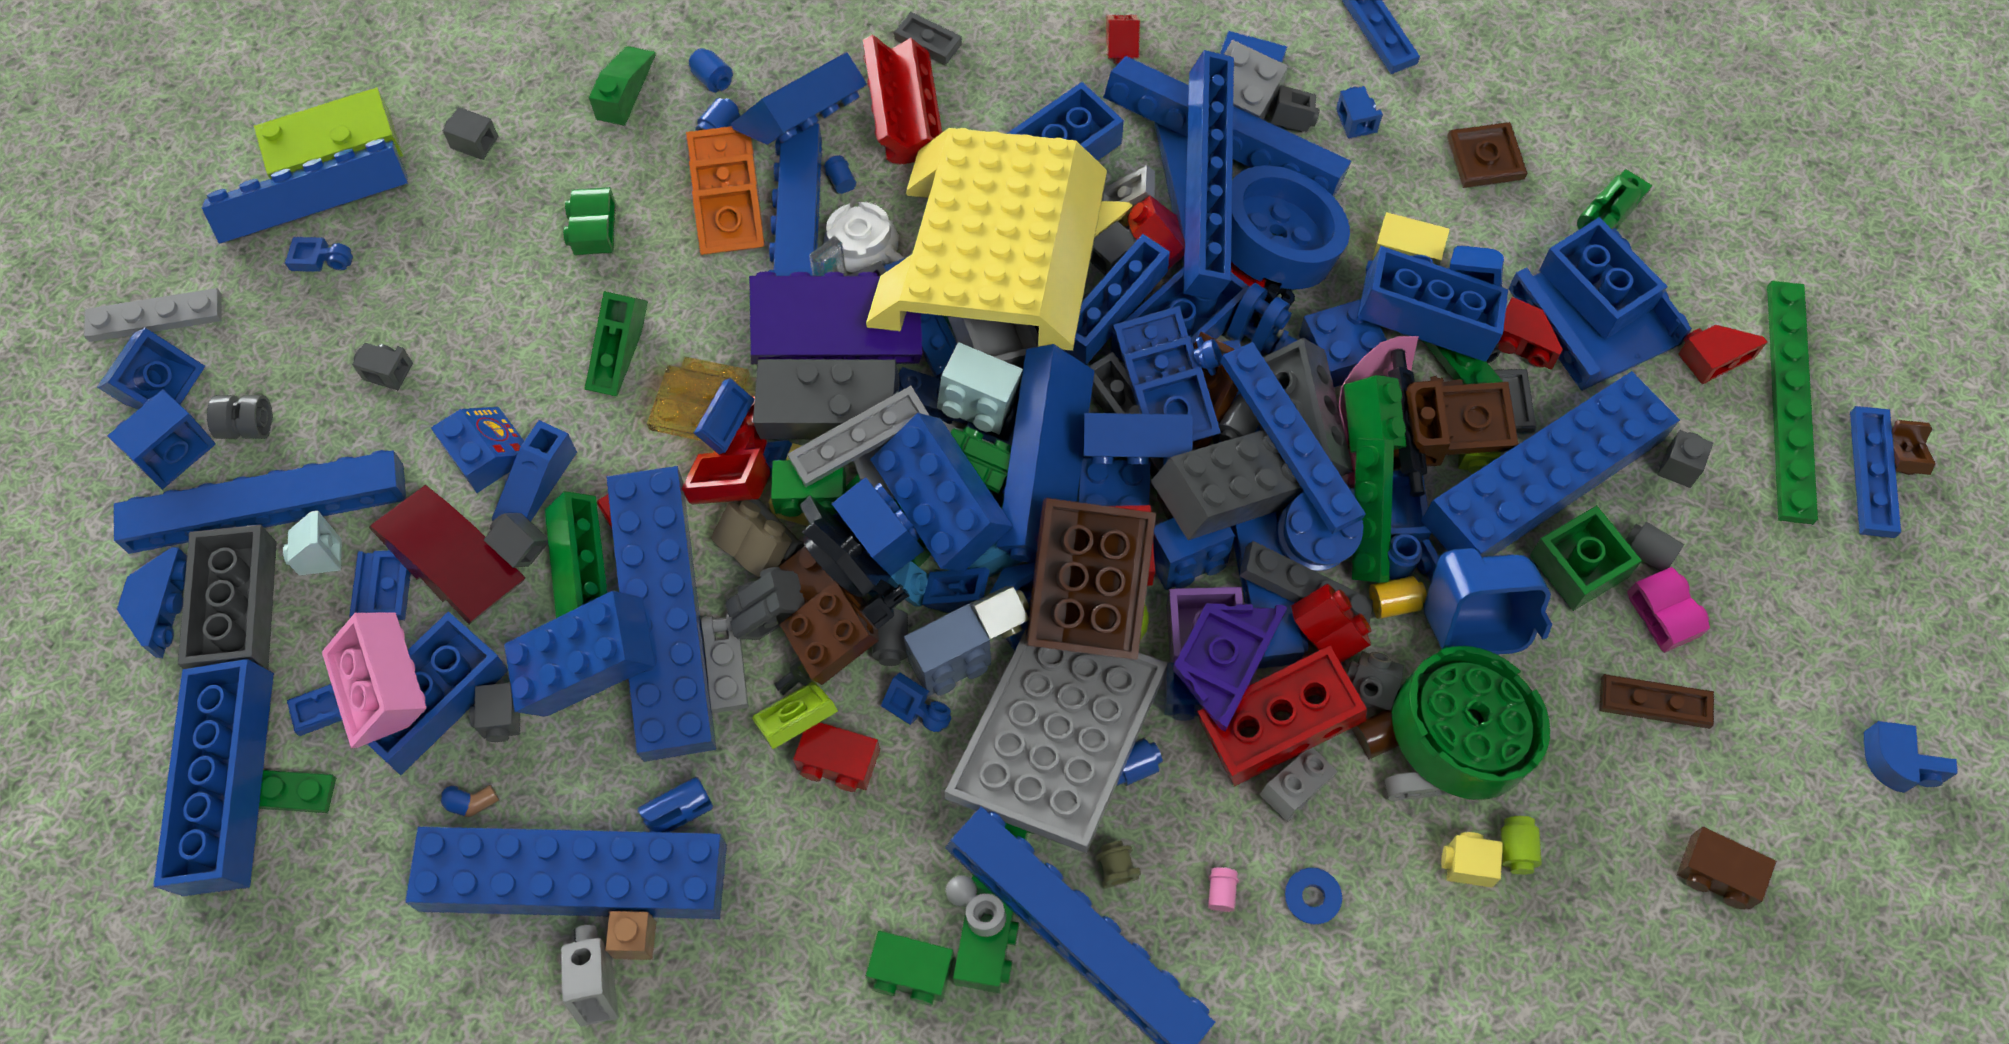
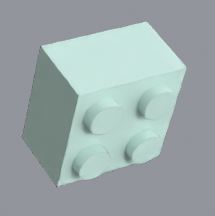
(978, 388)

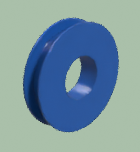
(1325, 883)

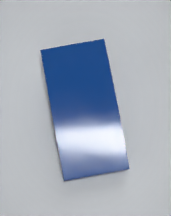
(1164, 369)

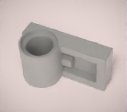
(1298, 783)

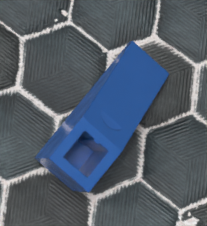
(536, 470)

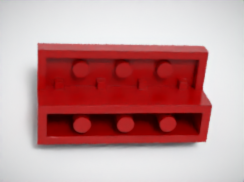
(902, 97)

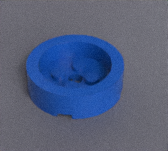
(1292, 205)

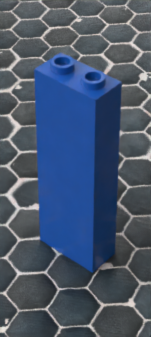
(1045, 443)

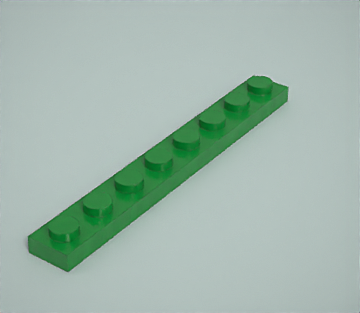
(1792, 403)

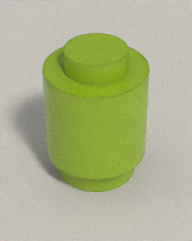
(1521, 845)

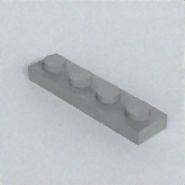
(153, 314)
(855, 437)

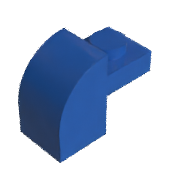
(1895, 760)

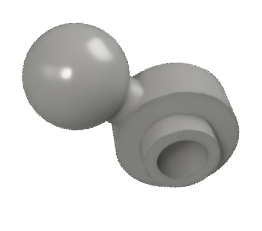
(962, 892)

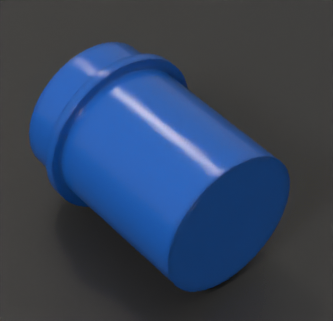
(840, 174)

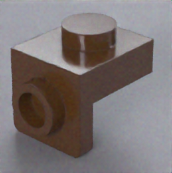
(1910, 447)

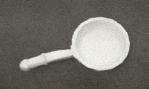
(865, 235)

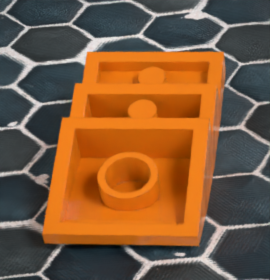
(725, 190)

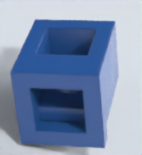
(1358, 112)

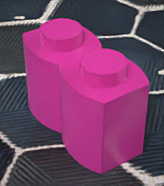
(1668, 609)

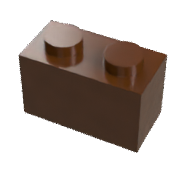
(1726, 869)

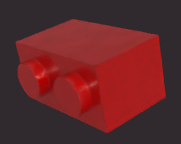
(837, 756)

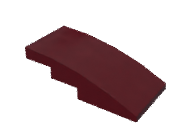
(446, 553)

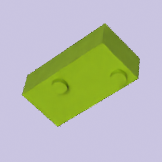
(325, 131)

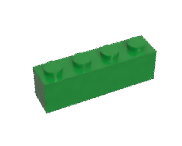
(575, 551)

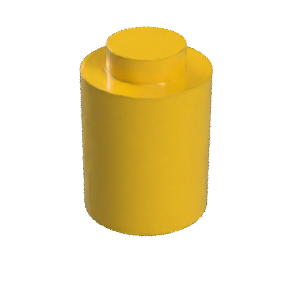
(1397, 597)

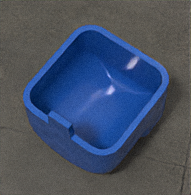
(1487, 601)

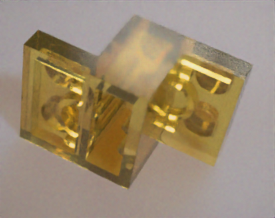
(688, 393)

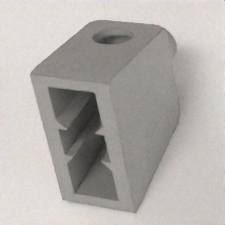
(588, 978)

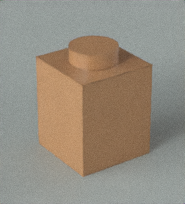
(631, 935)

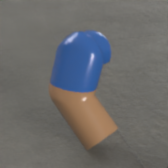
(467, 804)

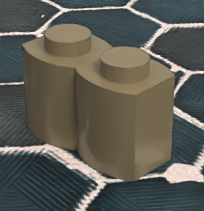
(751, 537)

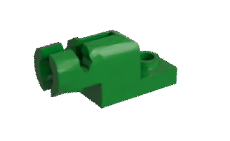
(1616, 200)

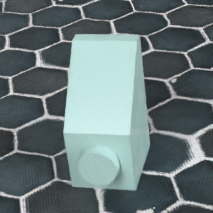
(313, 546)

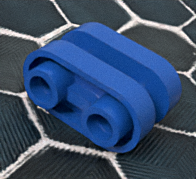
(1274, 319)

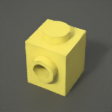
(1473, 860)

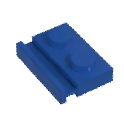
(380, 584)

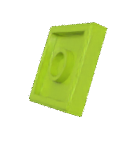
(794, 714)

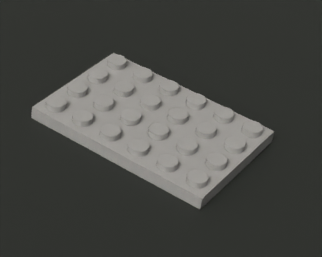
(1056, 740)

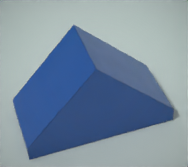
(955, 589)

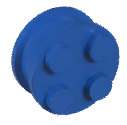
(1308, 540)

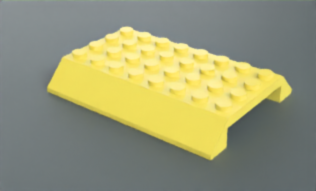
(999, 234)

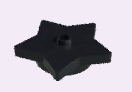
(842, 553)

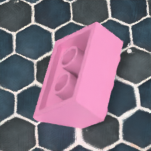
(373, 678)

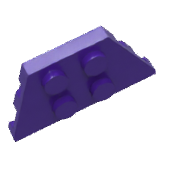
(1225, 655)

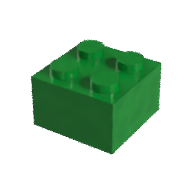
(1585, 557)

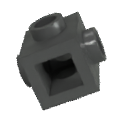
(1376, 679)

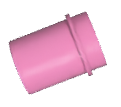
(1222, 889)

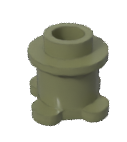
(1117, 864)

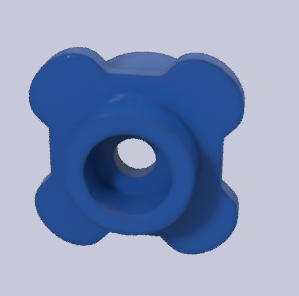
(1208, 355)

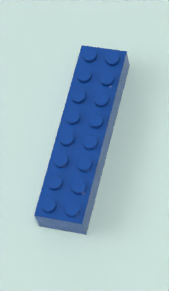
(1551, 468)
(657, 564)
(567, 872)

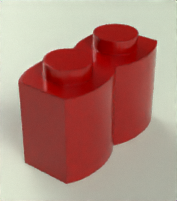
(1329, 621)

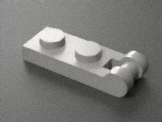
(724, 666)

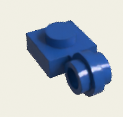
(311, 252)
(907, 701)

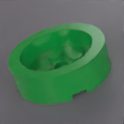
(1446, 740)

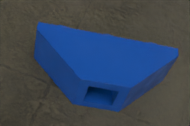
(153, 599)

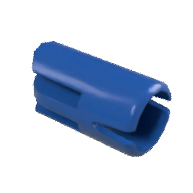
(676, 807)

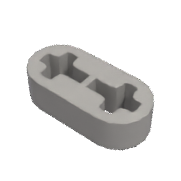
(1410, 786)

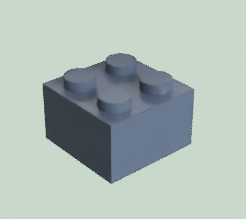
(948, 650)

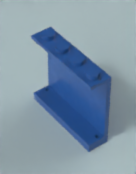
(1585, 352)

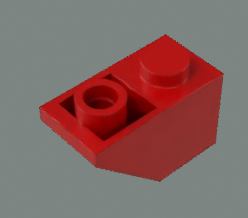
(1529, 335)

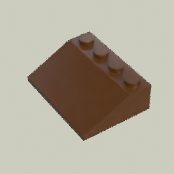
(1090, 578)

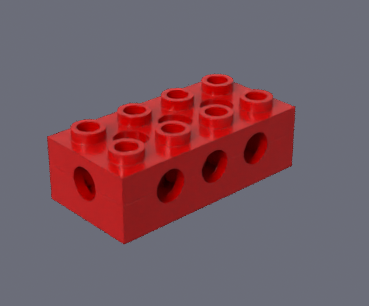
(1306, 728)

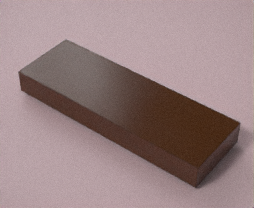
(1657, 701)

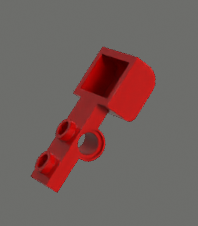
(733, 475)

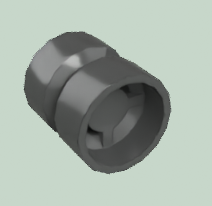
(235, 417)

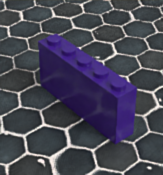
(824, 320)

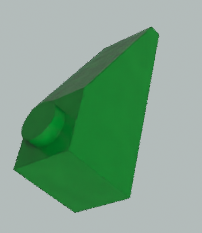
(620, 85)
(615, 342)

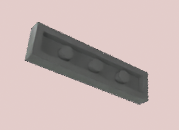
(1293, 579)

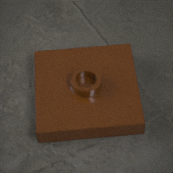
(1487, 155)

